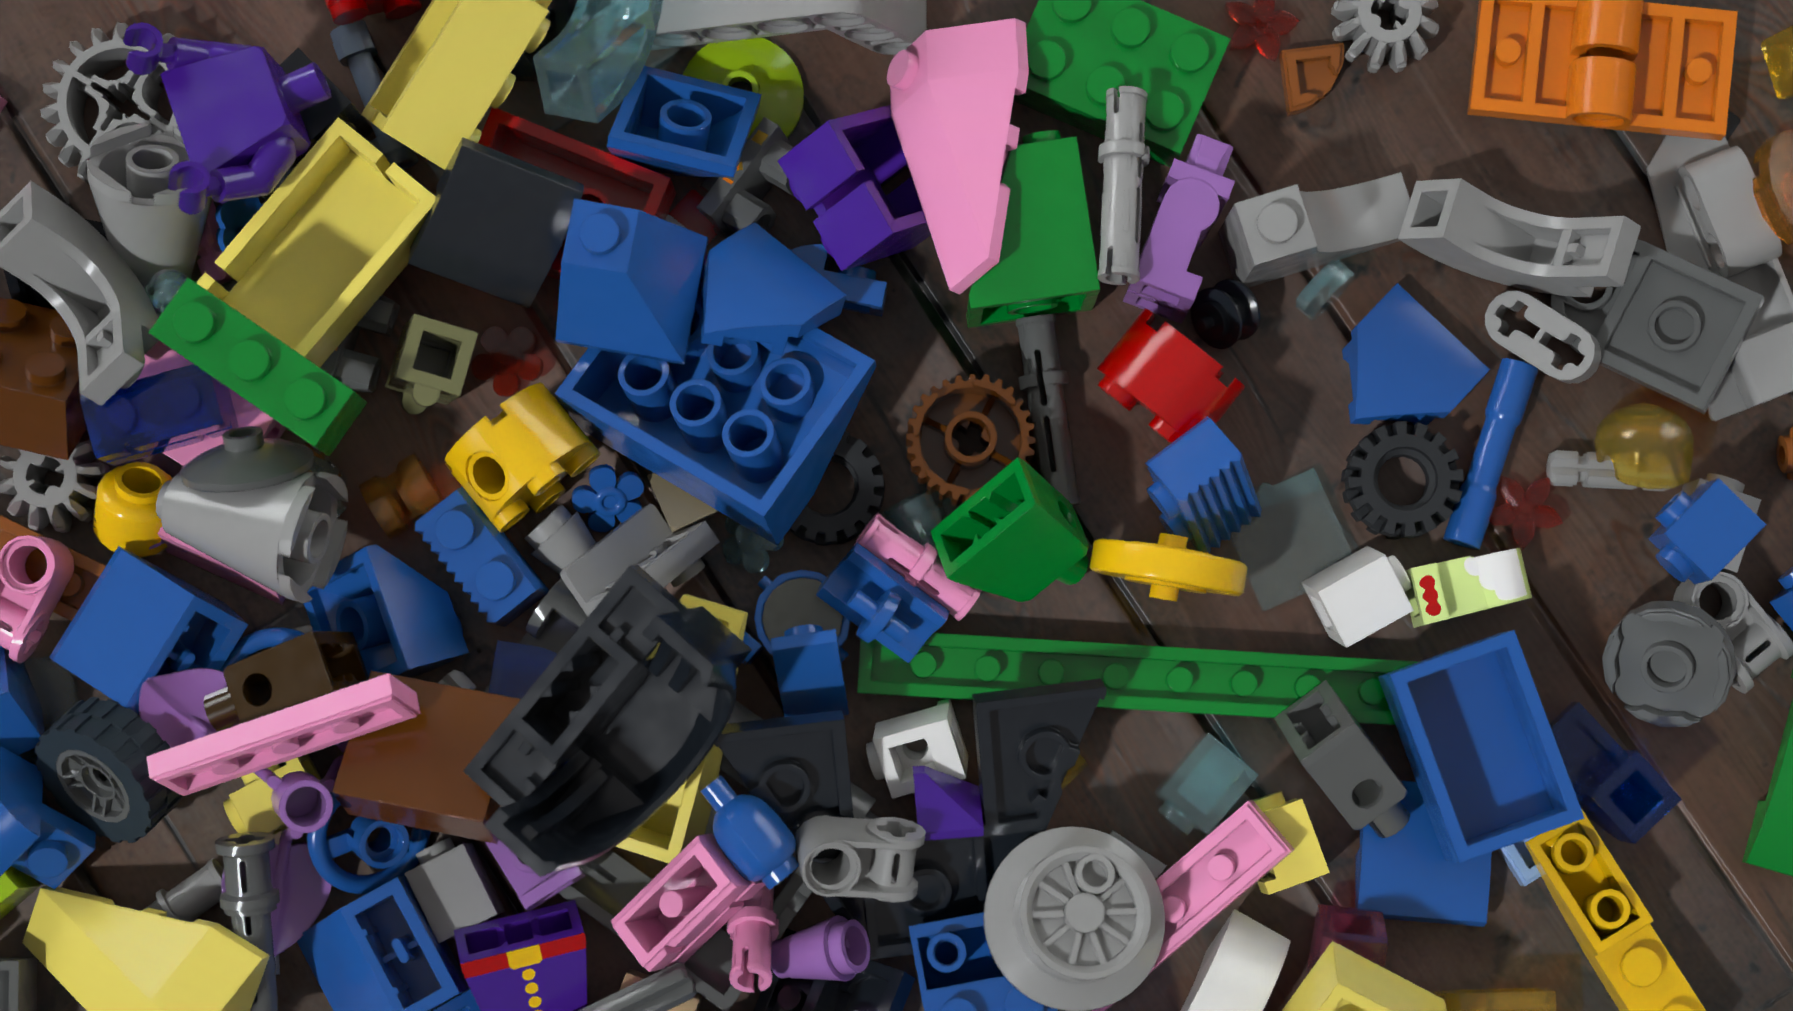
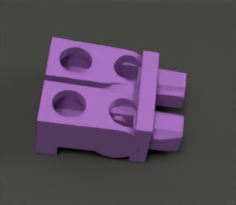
(1188, 209)

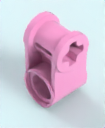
(28, 604)

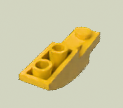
(1609, 920)

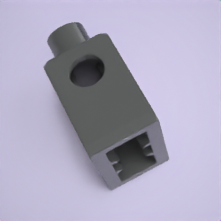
(1345, 761)

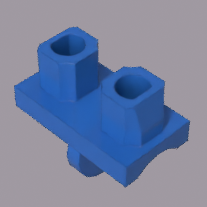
(882, 603)

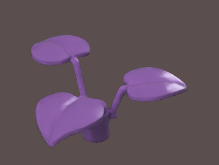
(177, 711)

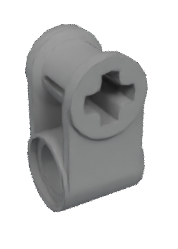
(1753, 632)
(873, 858)

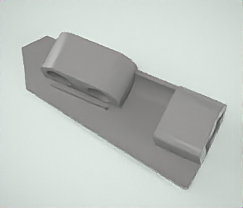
(1715, 223)

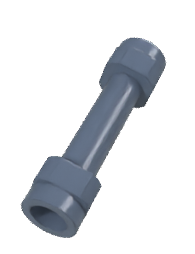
(355, 49)

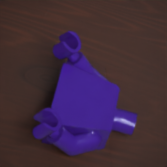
(231, 111)

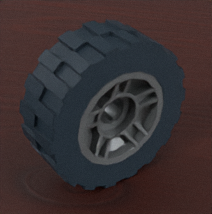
(100, 769)

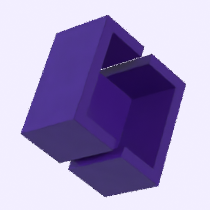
(842, 176)

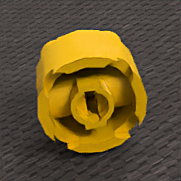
(520, 456)

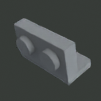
(639, 541)

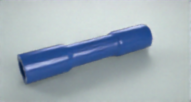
(1502, 417)

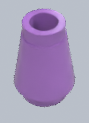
(823, 951)

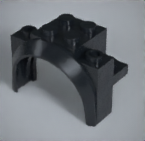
(623, 716)

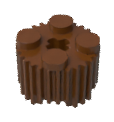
(957, 407)

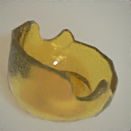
(1647, 446)

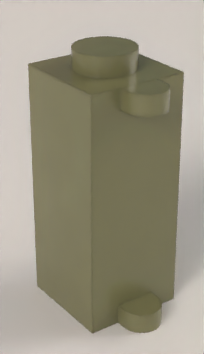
(430, 363)

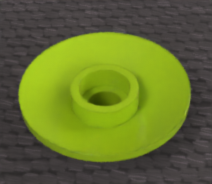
(764, 68)

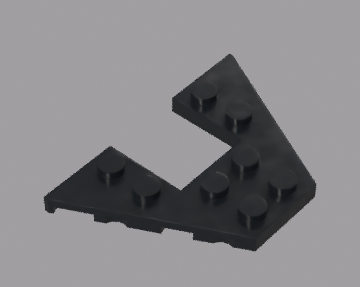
(1023, 754)

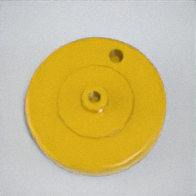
(1168, 567)

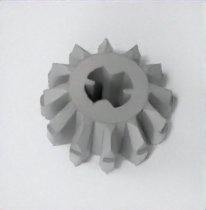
(1402, 40)
(48, 502)

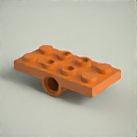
(1605, 65)

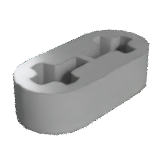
(1550, 324)

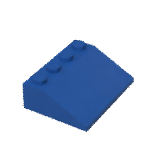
(729, 423)

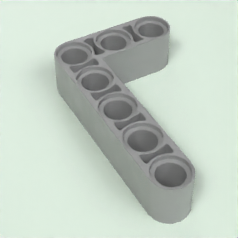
(874, 24)

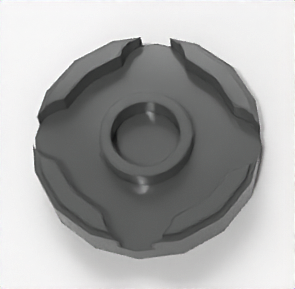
(1669, 663)

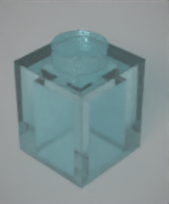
(1203, 786)

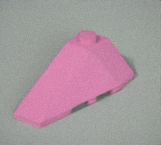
(955, 130)

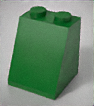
(1046, 240)

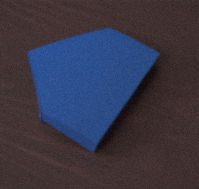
(763, 292)
(1406, 364)

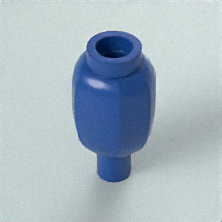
(751, 835)

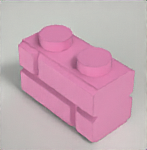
(683, 905)

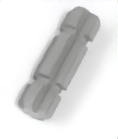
(1568, 468)

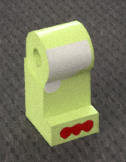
(1466, 586)

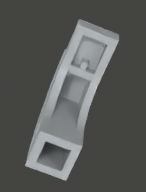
(1516, 246)
(85, 283)

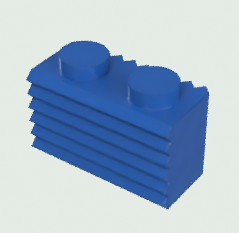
(1202, 487)
(481, 558)

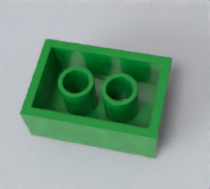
(1102, 44)

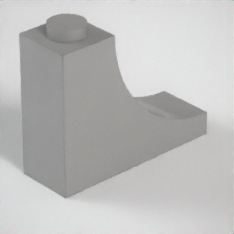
(1304, 230)

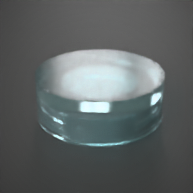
(1324, 289)

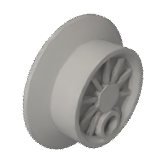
(1074, 919)

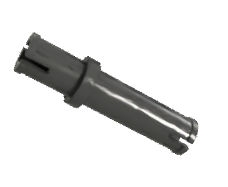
(1039, 336)

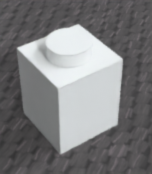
(1359, 595)

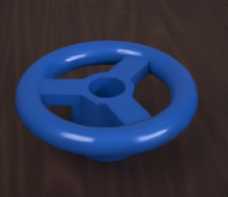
(388, 851)

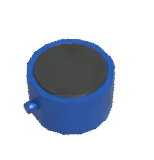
(793, 602)

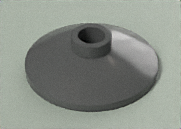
(246, 463)

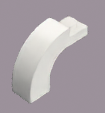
(1238, 967)

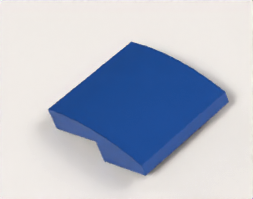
(1413, 880)

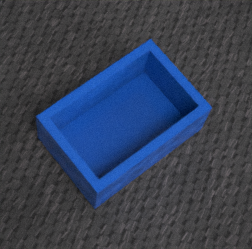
(1481, 747)

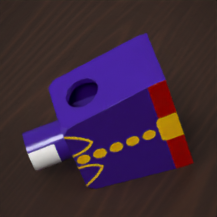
(527, 960)

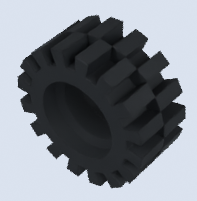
(1440, 476)

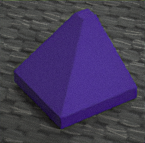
(946, 805)

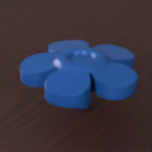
(608, 497)

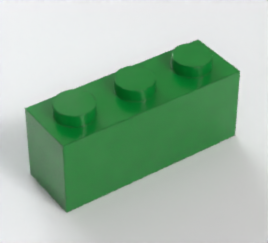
(258, 366)

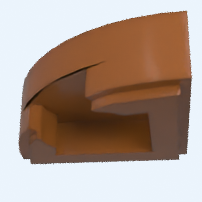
(1309, 75)

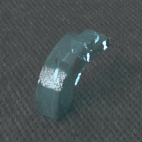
(596, 57)

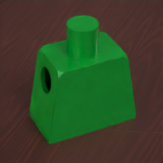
(1013, 537)

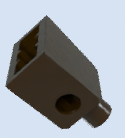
(286, 677)

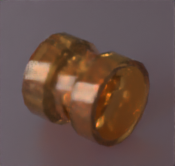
(415, 488)

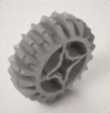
(84, 79)

